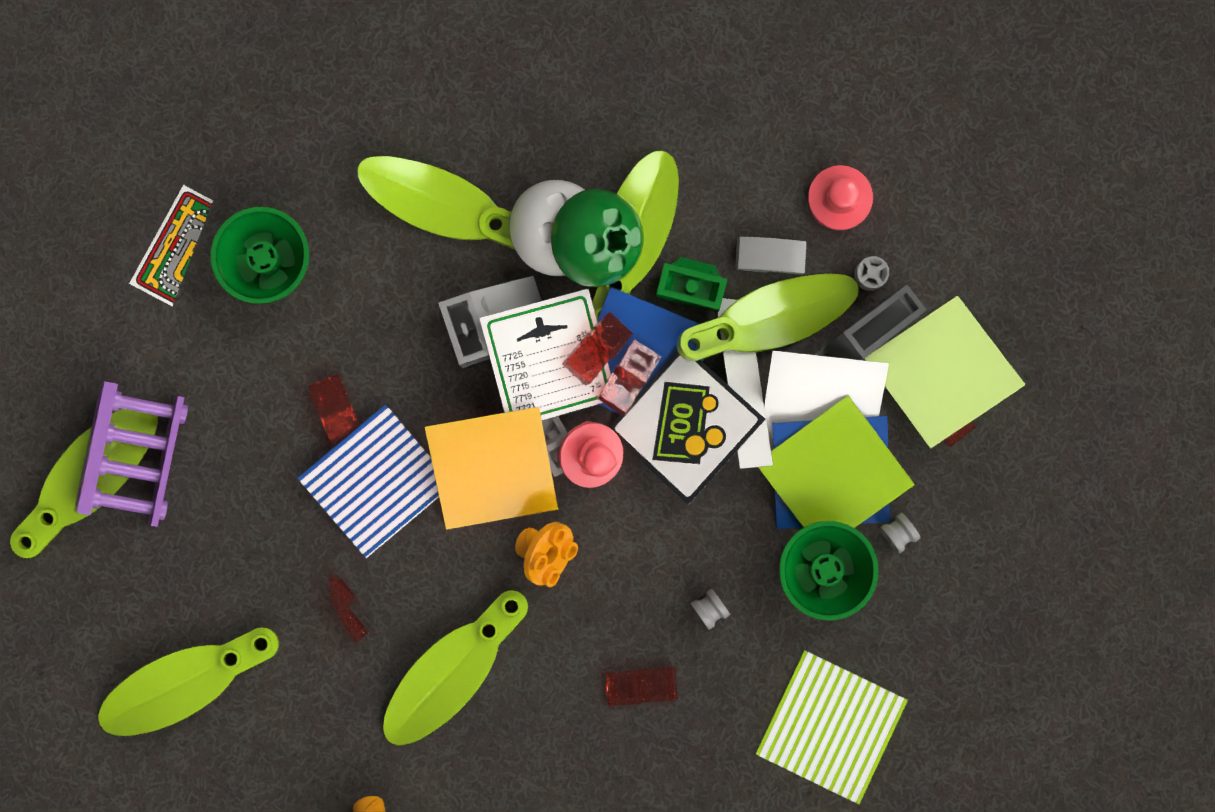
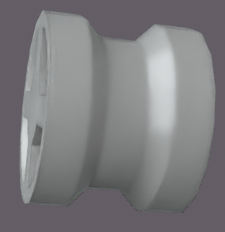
(876, 269)
(900, 532)
(710, 609)

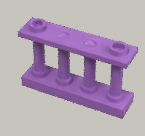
(105, 432)

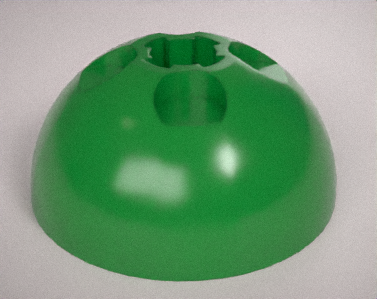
(583, 238)
(244, 247)
(845, 578)

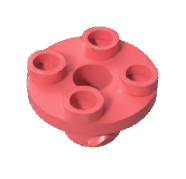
(840, 197)
(590, 454)

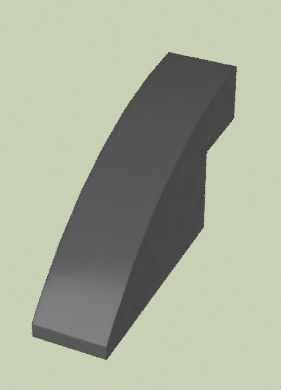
(876, 327)

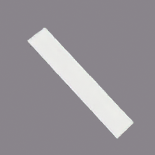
(745, 380)

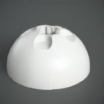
(533, 223)

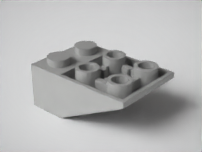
(464, 313)

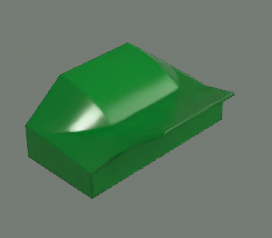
(692, 284)

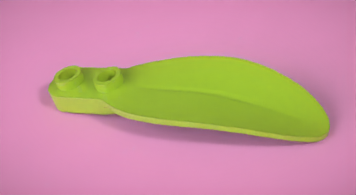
(654, 195)
(433, 199)
(773, 316)
(63, 481)
(449, 673)
(180, 684)

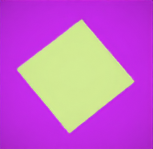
(946, 371)

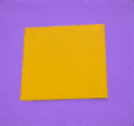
(491, 467)

